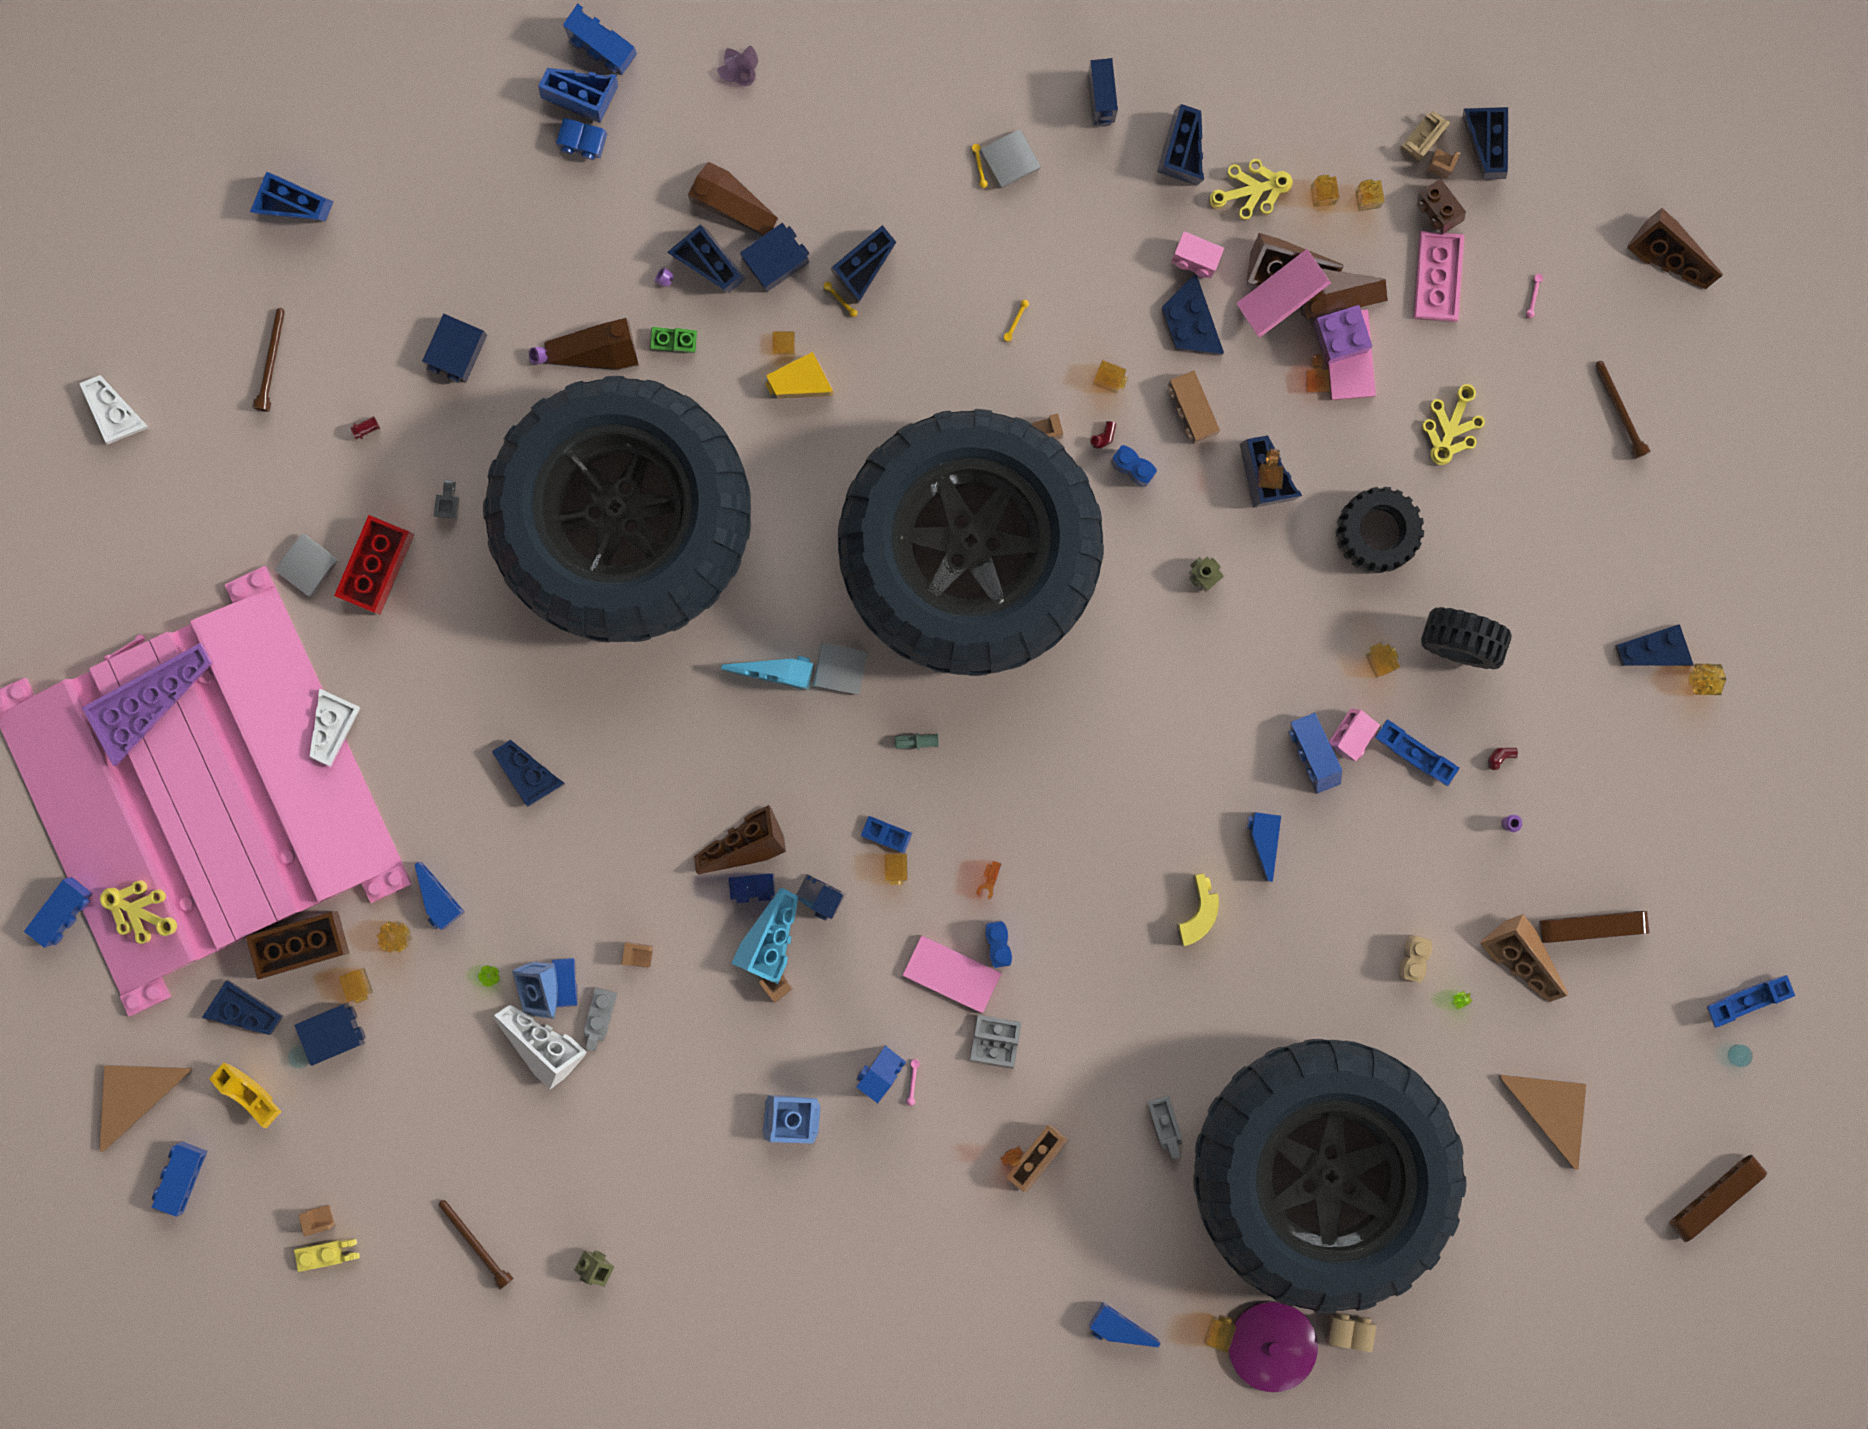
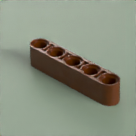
(1594, 926)
(1718, 1198)

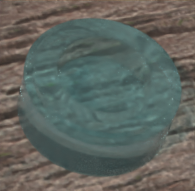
(1740, 1055)
(298, 1058)

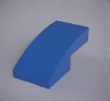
(886, 834)
(566, 982)

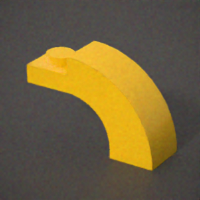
(246, 1092)

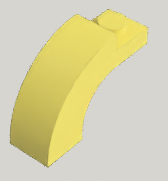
(1205, 916)

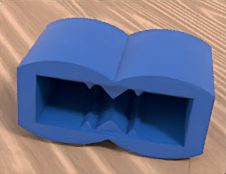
(581, 139)
(1138, 469)
(999, 951)

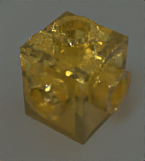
(1707, 679)
(401, 934)

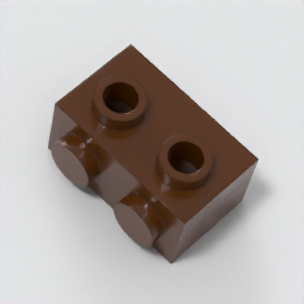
(1441, 206)

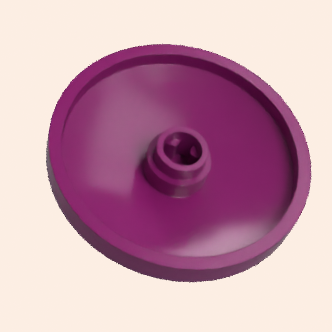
(1273, 1346)

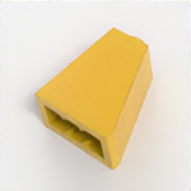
(799, 379)

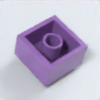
(1342, 334)

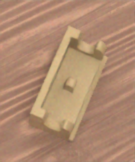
(1425, 135)

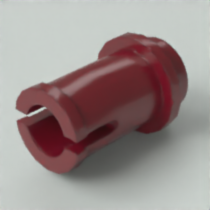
(365, 428)

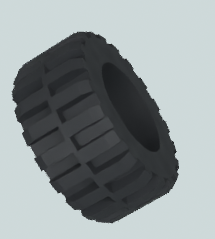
(1409, 530)
(1466, 638)

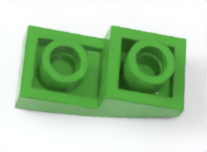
(673, 340)

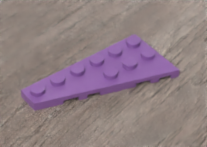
(135, 707)

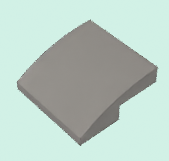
(1010, 159)
(306, 565)
(840, 668)
(995, 1041)

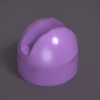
(663, 277)
(537, 355)

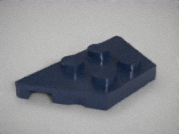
(1191, 320)

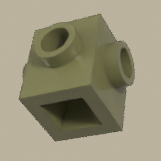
(1213, 573)
(594, 1268)

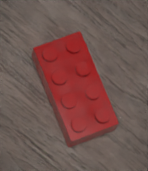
(374, 564)

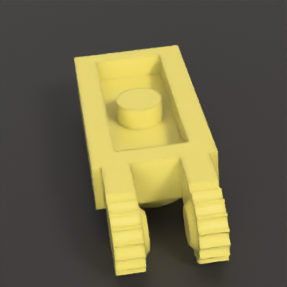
(324, 1254)

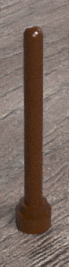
(262, 400)
(1638, 447)
(501, 1277)

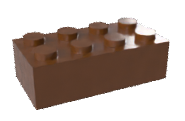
(297, 945)

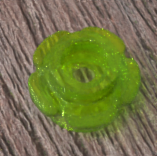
(493, 971)
(1462, 1000)

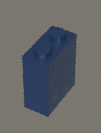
(1102, 92)
(775, 256)
(454, 348)
(330, 1033)

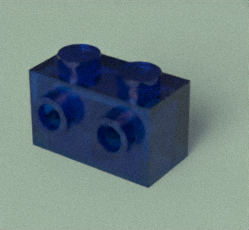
(752, 886)

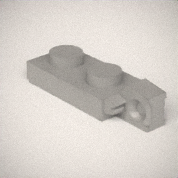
(599, 1017)
(1166, 1125)

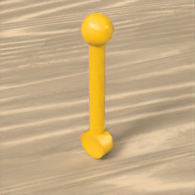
(975, 149)
(828, 287)
(1008, 336)

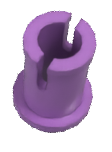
(1517, 823)

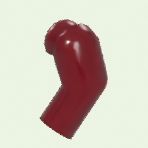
(1104, 438)
(1500, 755)

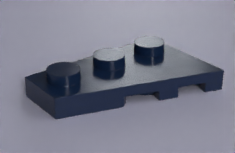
(1656, 649)
(525, 773)
(241, 1009)

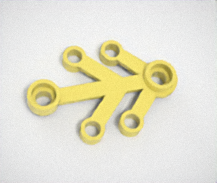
(1253, 188)
(1451, 428)
(135, 911)

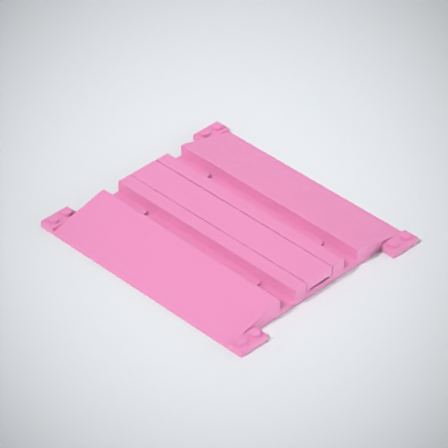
(209, 801)

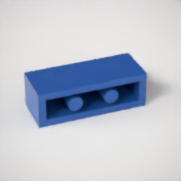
(58, 912)
(178, 1178)

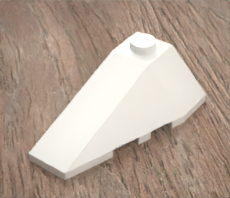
(543, 1050)

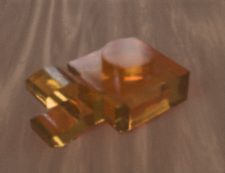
(1317, 379)
(1270, 474)
(991, 873)
(1012, 1156)

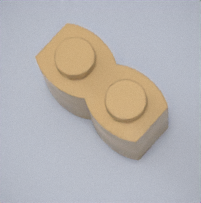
(1417, 952)
(1351, 1333)

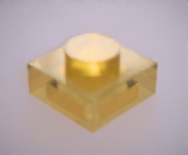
(783, 343)

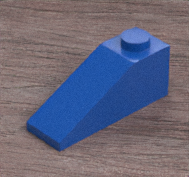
(1264, 836)
(437, 900)
(1117, 1328)

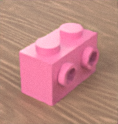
(1197, 255)
(1354, 734)

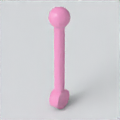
(1537, 279)
(139, 639)
(915, 1064)

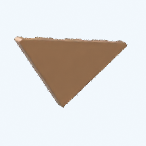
(130, 1094)
(1555, 1108)

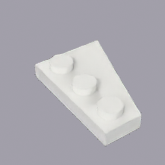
(110, 411)
(331, 726)

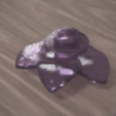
(737, 65)

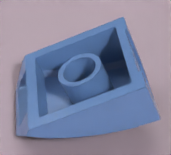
(537, 988)
(791, 1119)

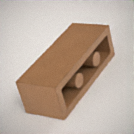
(1193, 407)
(1037, 1158)

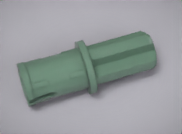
(916, 741)

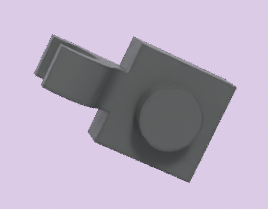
(446, 505)

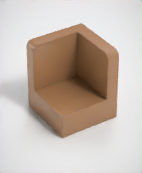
(1443, 163)
(1050, 426)
(637, 954)
(775, 990)
(316, 1220)

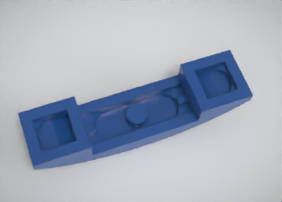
(1416, 753)
(1749, 1000)

